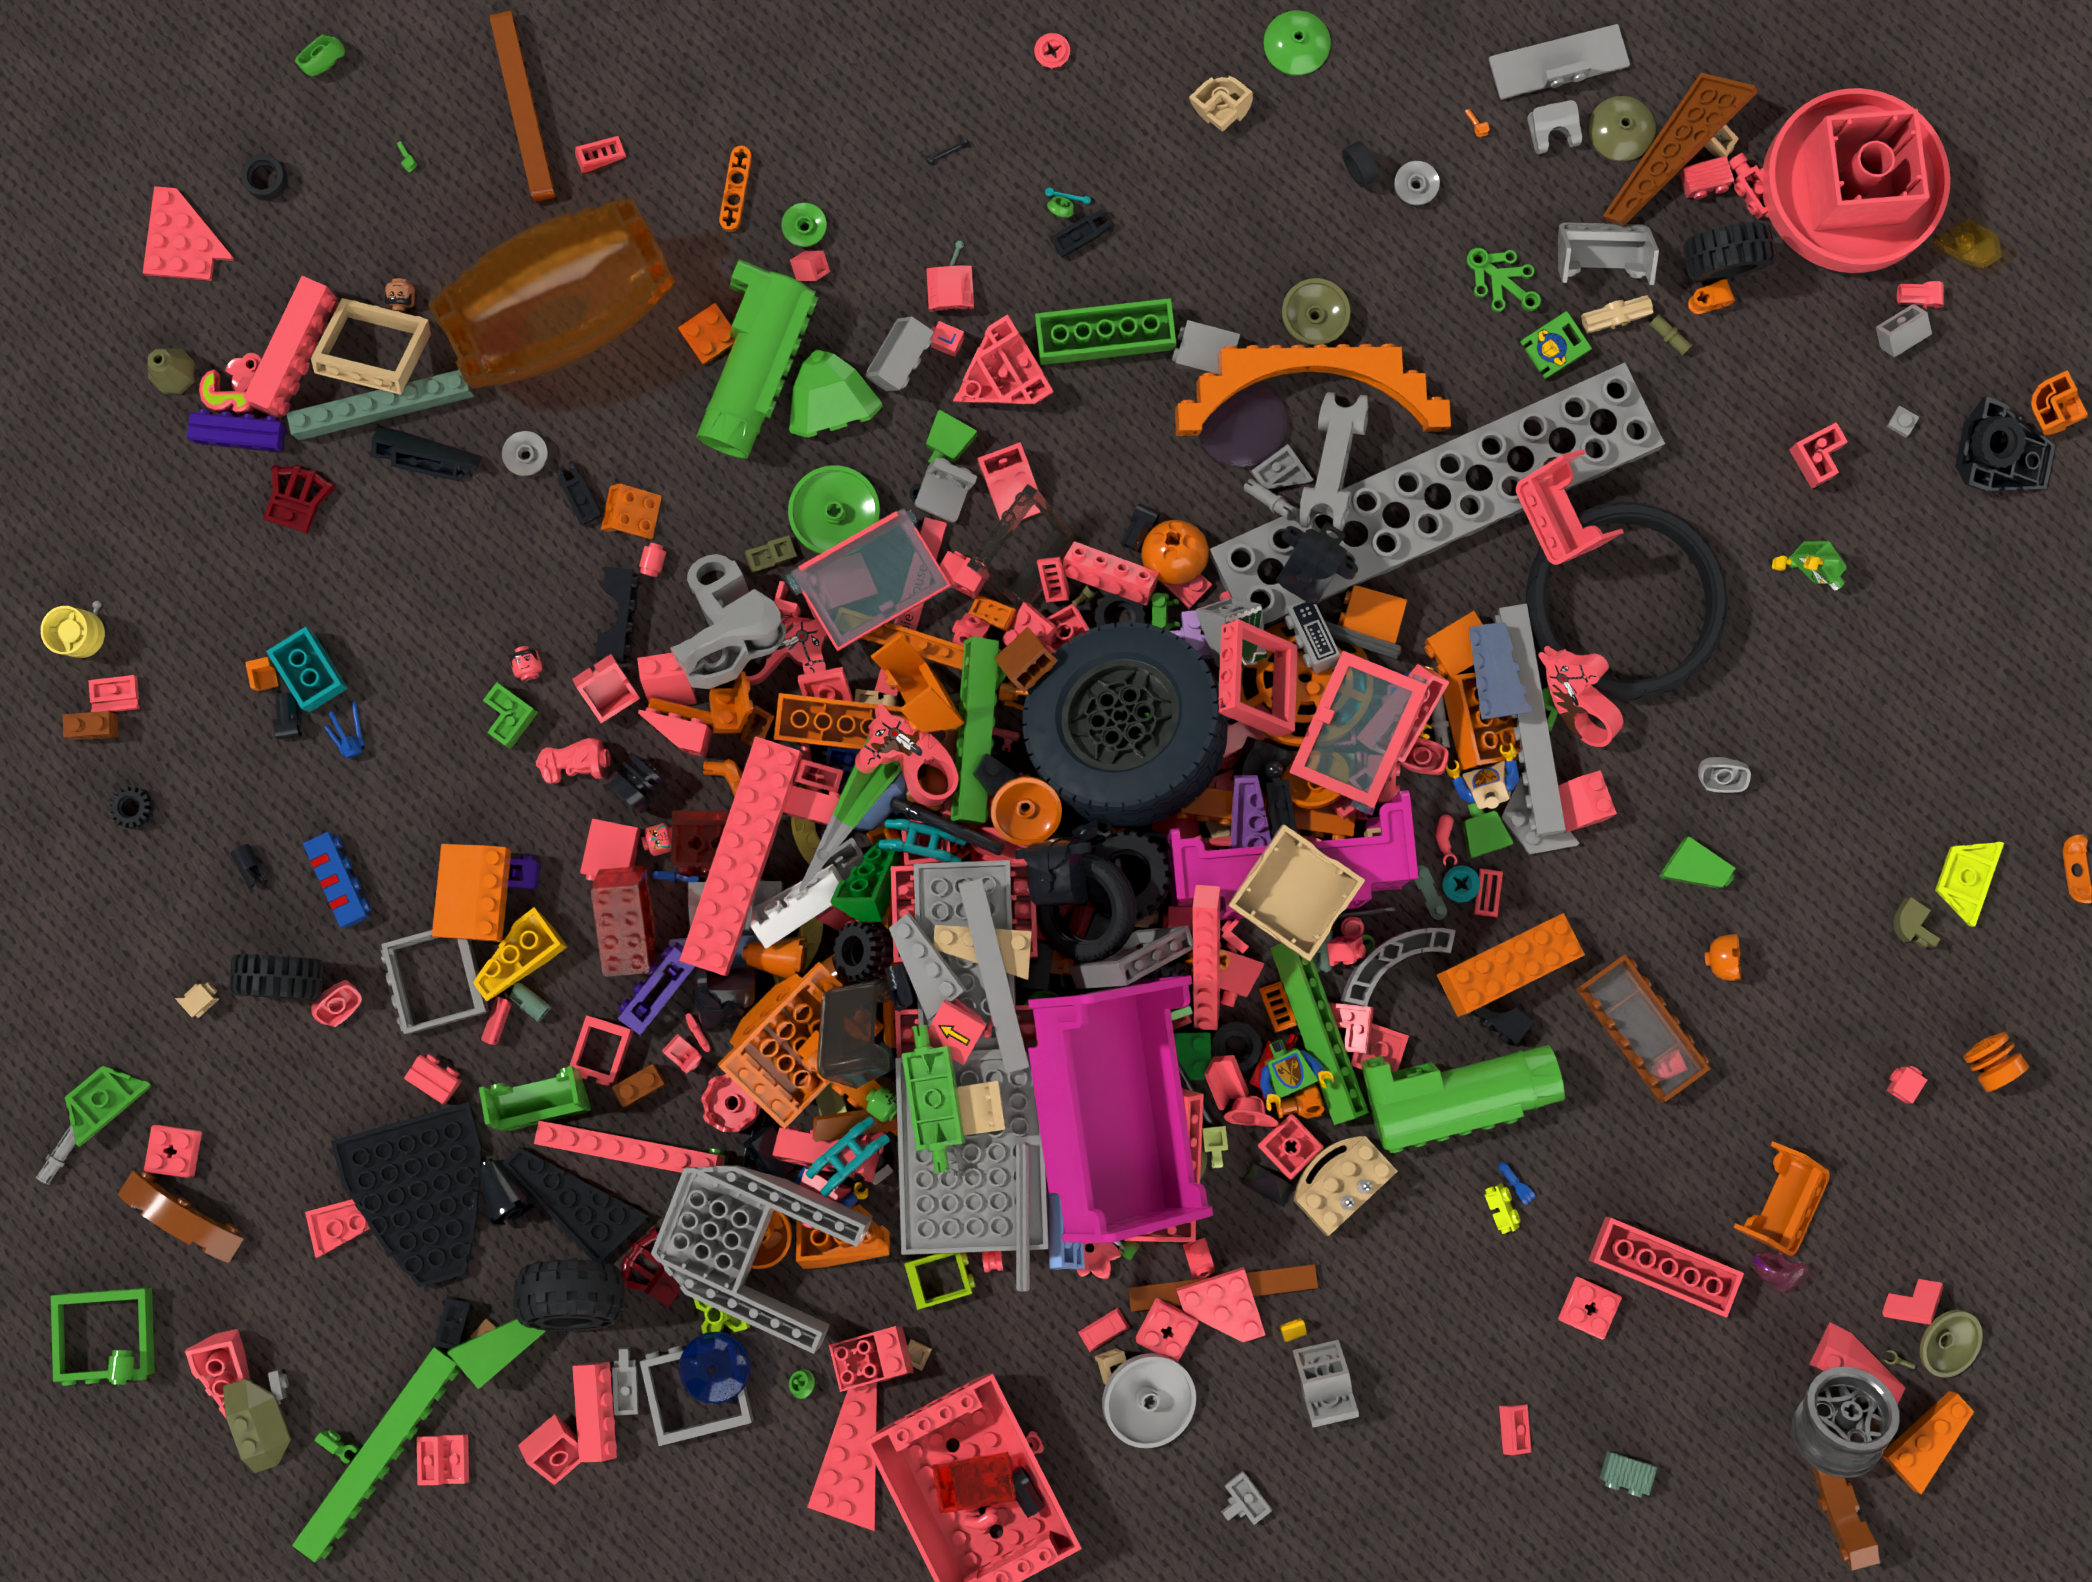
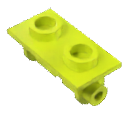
(1501, 1199)

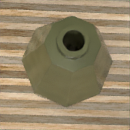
(171, 370)

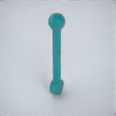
(1050, 192)

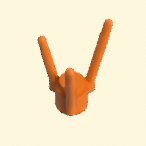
(1009, 693)

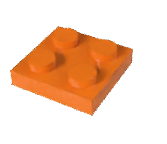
(708, 334)

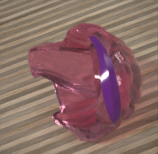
(1778, 1271)

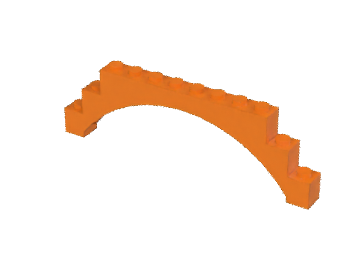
(1375, 366)

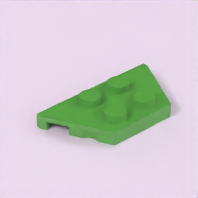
(101, 1100)

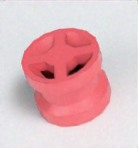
(992, 1260)

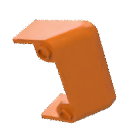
(926, 699)
(1790, 1202)

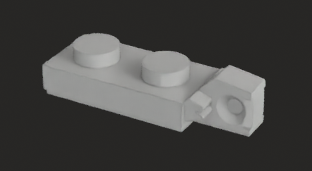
(625, 1384)

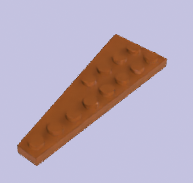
(1697, 119)

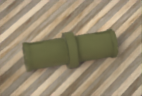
(1670, 334)

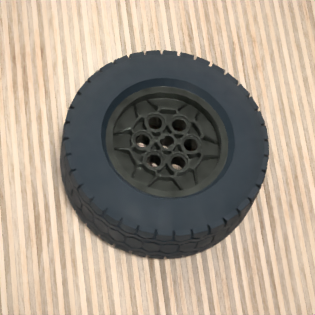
(1134, 777)

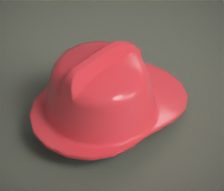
(1250, 1112)

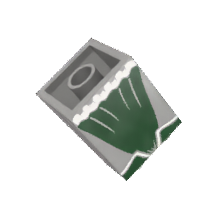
(1224, 612)

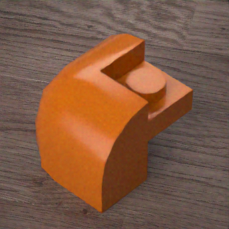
(2057, 404)

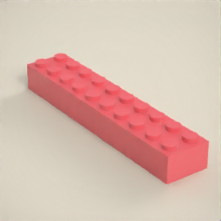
(741, 856)

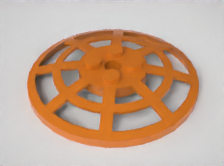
(1306, 693)

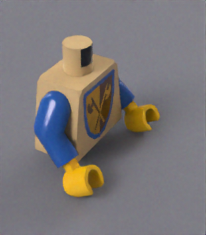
(1488, 784)

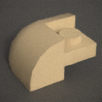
(1222, 101)

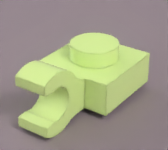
(1215, 1141)

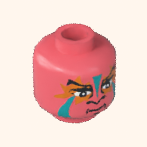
(658, 839)

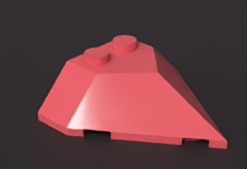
(1003, 370)

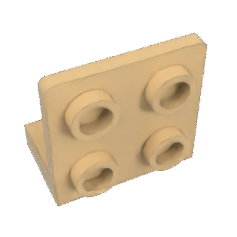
(981, 1108)

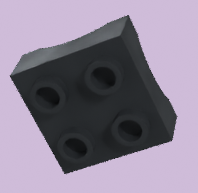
(1257, 755)

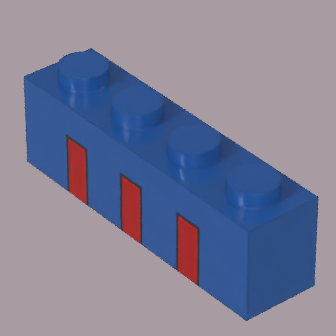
(337, 880)

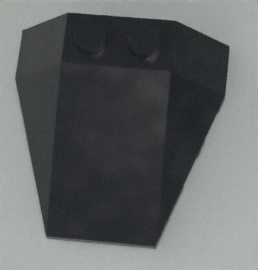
(2023, 474)

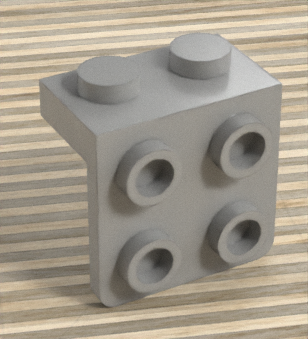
(944, 489)

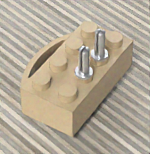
(1342, 1183)

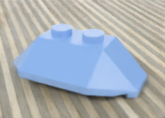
(881, 808)

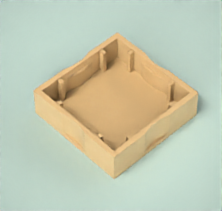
(1295, 892)

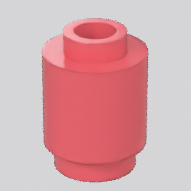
(652, 560)

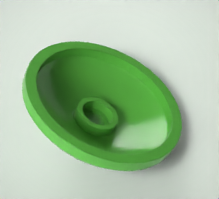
(1295, 55)

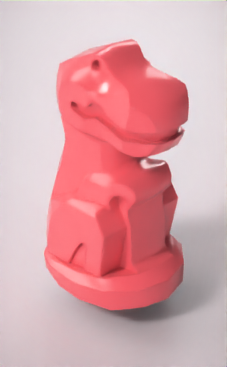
(581, 757)

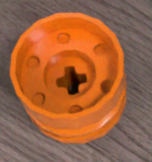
(1993, 1057)

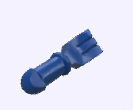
(673, 876)
(1522, 1190)

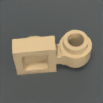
(872, 697)

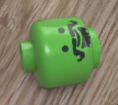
(882, 1104)

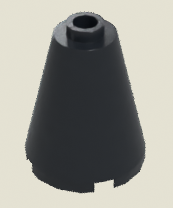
(503, 1193)

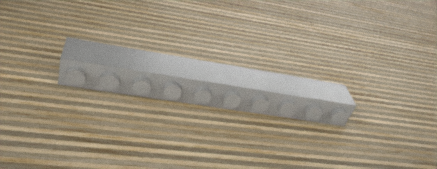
(1533, 730)

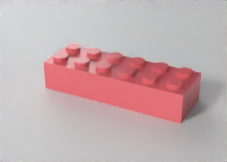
(291, 348)
(1666, 1266)

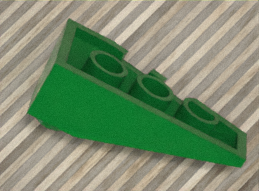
(868, 888)

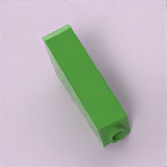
(493, 1350)

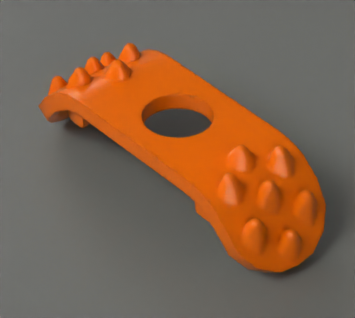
(2075, 852)

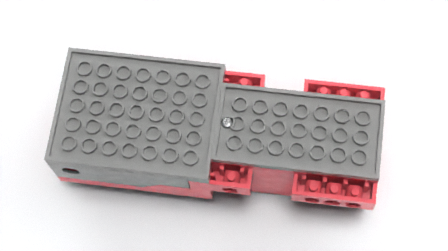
(976, 1200)

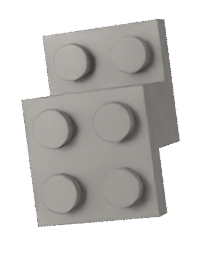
(1325, 1383)

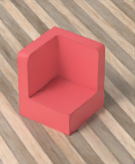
(810, 265)

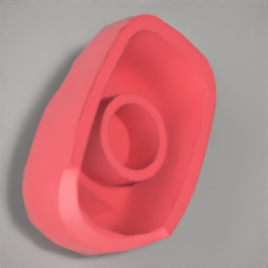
(1426, 758)
(336, 1003)

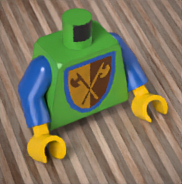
(1289, 1072)

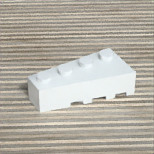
(792, 908)

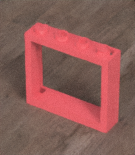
(1284, 679)

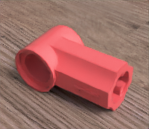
(1921, 294)

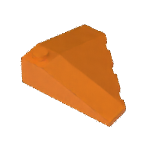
(822, 1250)

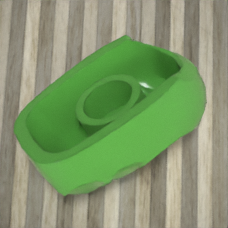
(320, 55)

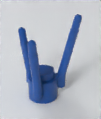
(349, 745)

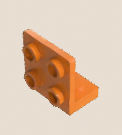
(631, 511)
(731, 706)

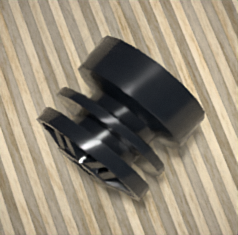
(636, 782)

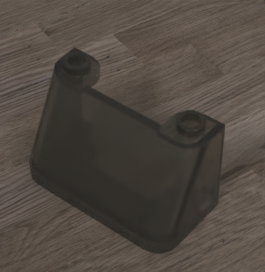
(848, 1034)

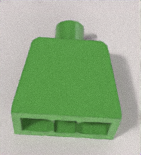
(949, 438)
(1484, 832)

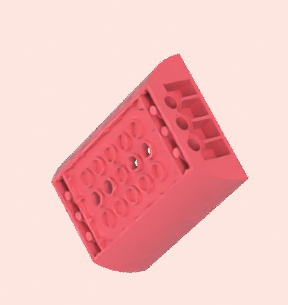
(983, 1426)

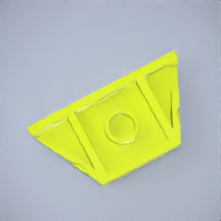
(1968, 877)

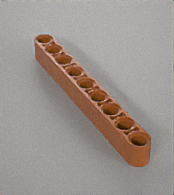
(521, 106)

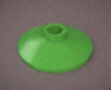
(804, 214)

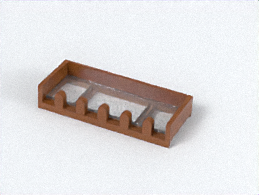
(1643, 1028)

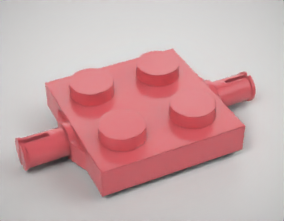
(1030, 617)

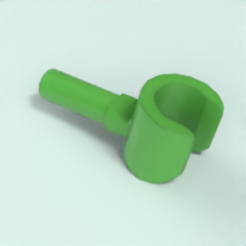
(408, 163)

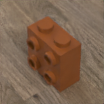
(1025, 659)

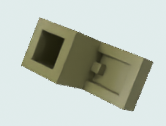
(1909, 921)

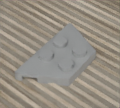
(1516, 819)

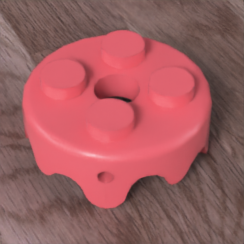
(717, 1110)

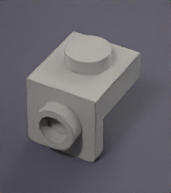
(278, 1383)

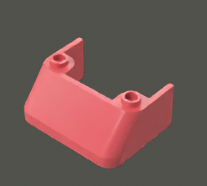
(1553, 514)

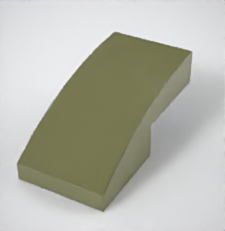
(771, 554)

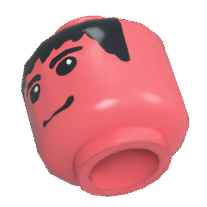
(526, 663)

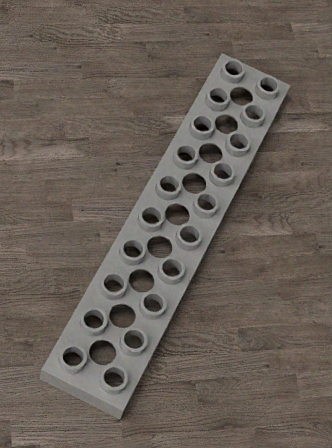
(1426, 470)

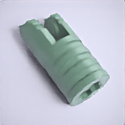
(1321, 957)
(529, 1001)

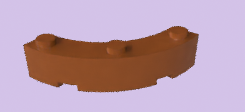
(179, 1218)
(1841, 1507)

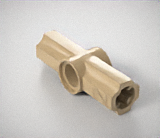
(1617, 314)

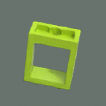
(916, 1286)

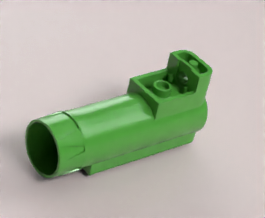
(765, 337)
(1432, 1104)

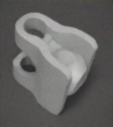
(1555, 116)

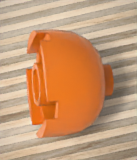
(1725, 957)

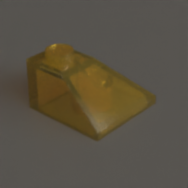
(1970, 244)

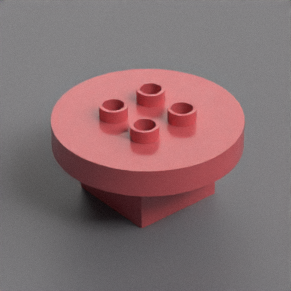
(1855, 180)

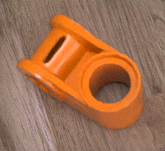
(1714, 297)

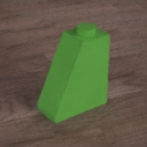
(1697, 866)

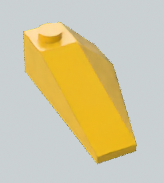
(524, 950)

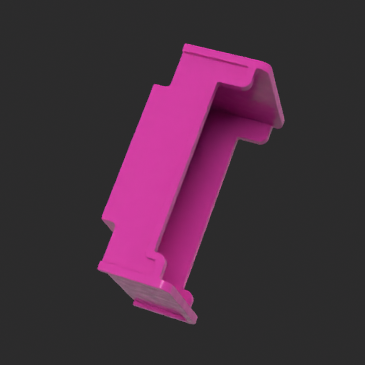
(1382, 860)
(1115, 1111)

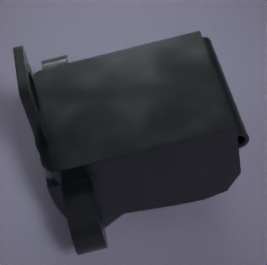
(1314, 562)
(1056, 871)
(725, 997)

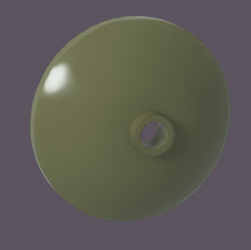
(1619, 141)
(1317, 297)
(1951, 1343)

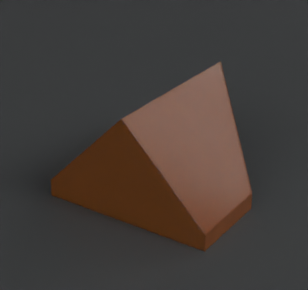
(759, 724)

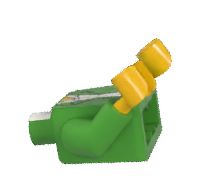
(1817, 561)

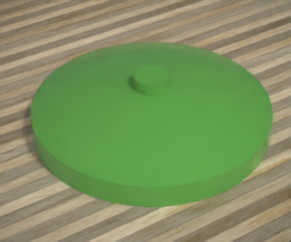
(831, 507)

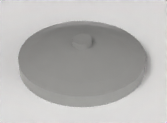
(1149, 1400)

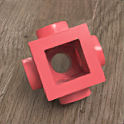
(969, 627)

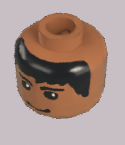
(400, 295)

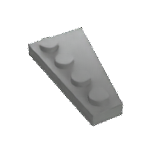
(925, 966)

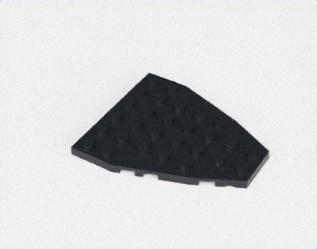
(418, 1189)

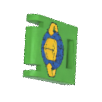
(1552, 346)

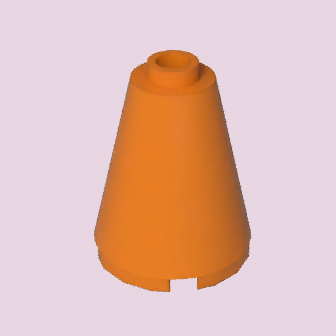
(781, 959)

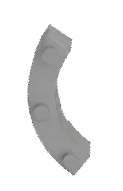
(1388, 953)

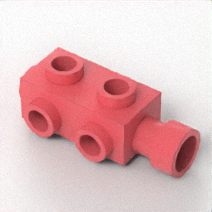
(1753, 176)

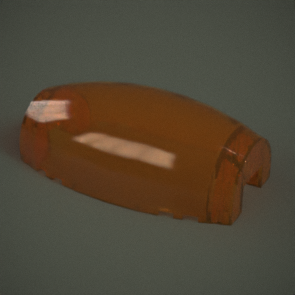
(553, 294)

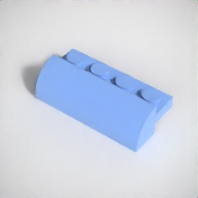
(1061, 1254)

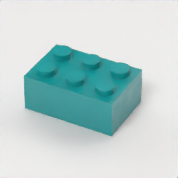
(307, 669)

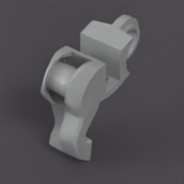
(739, 621)

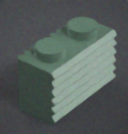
(1627, 1473)

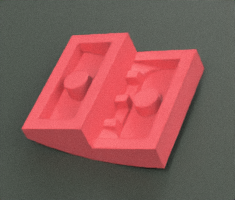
(442, 1459)

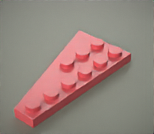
(848, 1470)

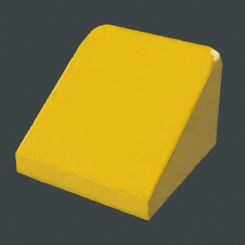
(1293, 1329)

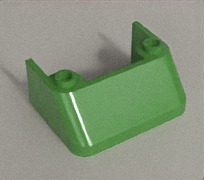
(526, 1105)

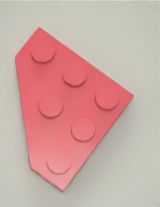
(1224, 1304)

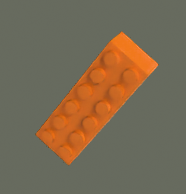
(1510, 965)

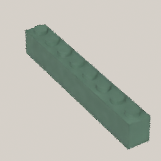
(378, 405)

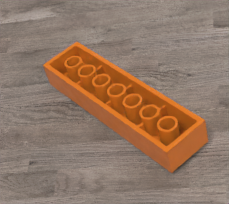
(836, 722)

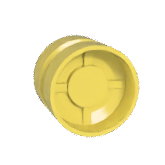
(72, 632)

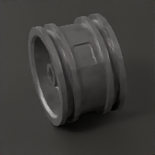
(1851, 1407)

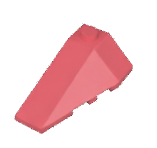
(1843, 1349)
(218, 1362)

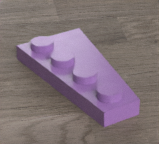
(1249, 819)

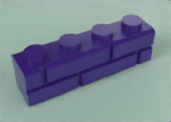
(236, 431)

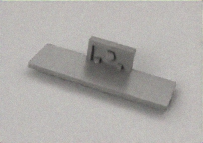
(1559, 62)

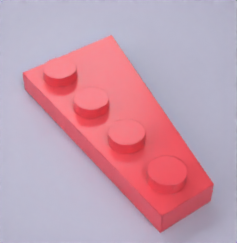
(334, 1226)

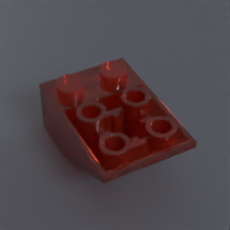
(973, 1482)

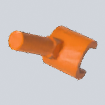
(1480, 129)

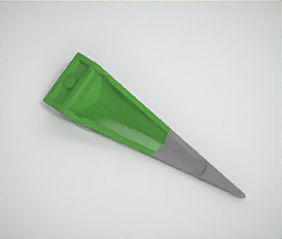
(856, 799)

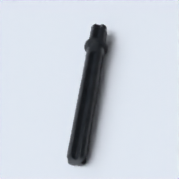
(916, 812)

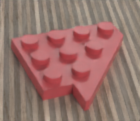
(180, 240)

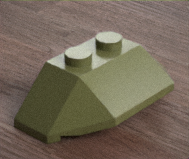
(255, 1424)

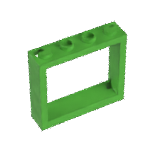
(146, 1336)

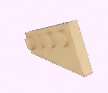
(1013, 945)

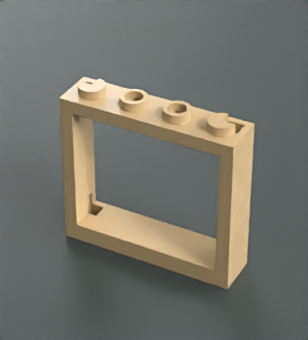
(363, 373)

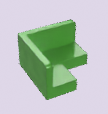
(514, 715)

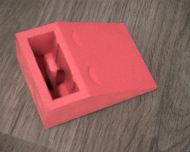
(1006, 475)
(689, 736)
(871, 1358)

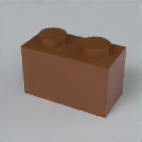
(90, 725)
(639, 1085)

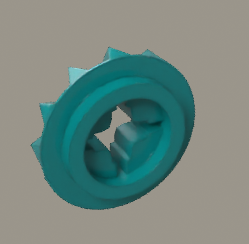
(1461, 873)

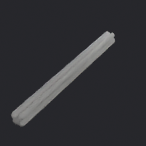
(1022, 1218)

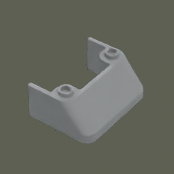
(1607, 247)

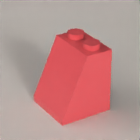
(665, 680)

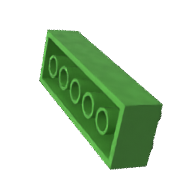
(1105, 331)

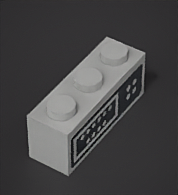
(1312, 636)

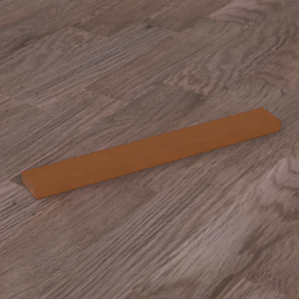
(1260, 1282)

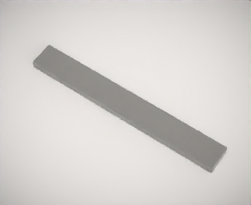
(993, 975)

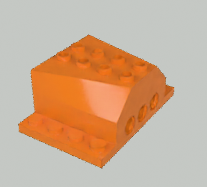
(768, 1041)

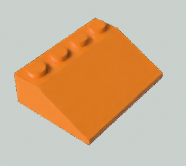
(1476, 738)
(471, 892)

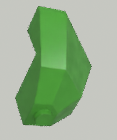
(829, 396)

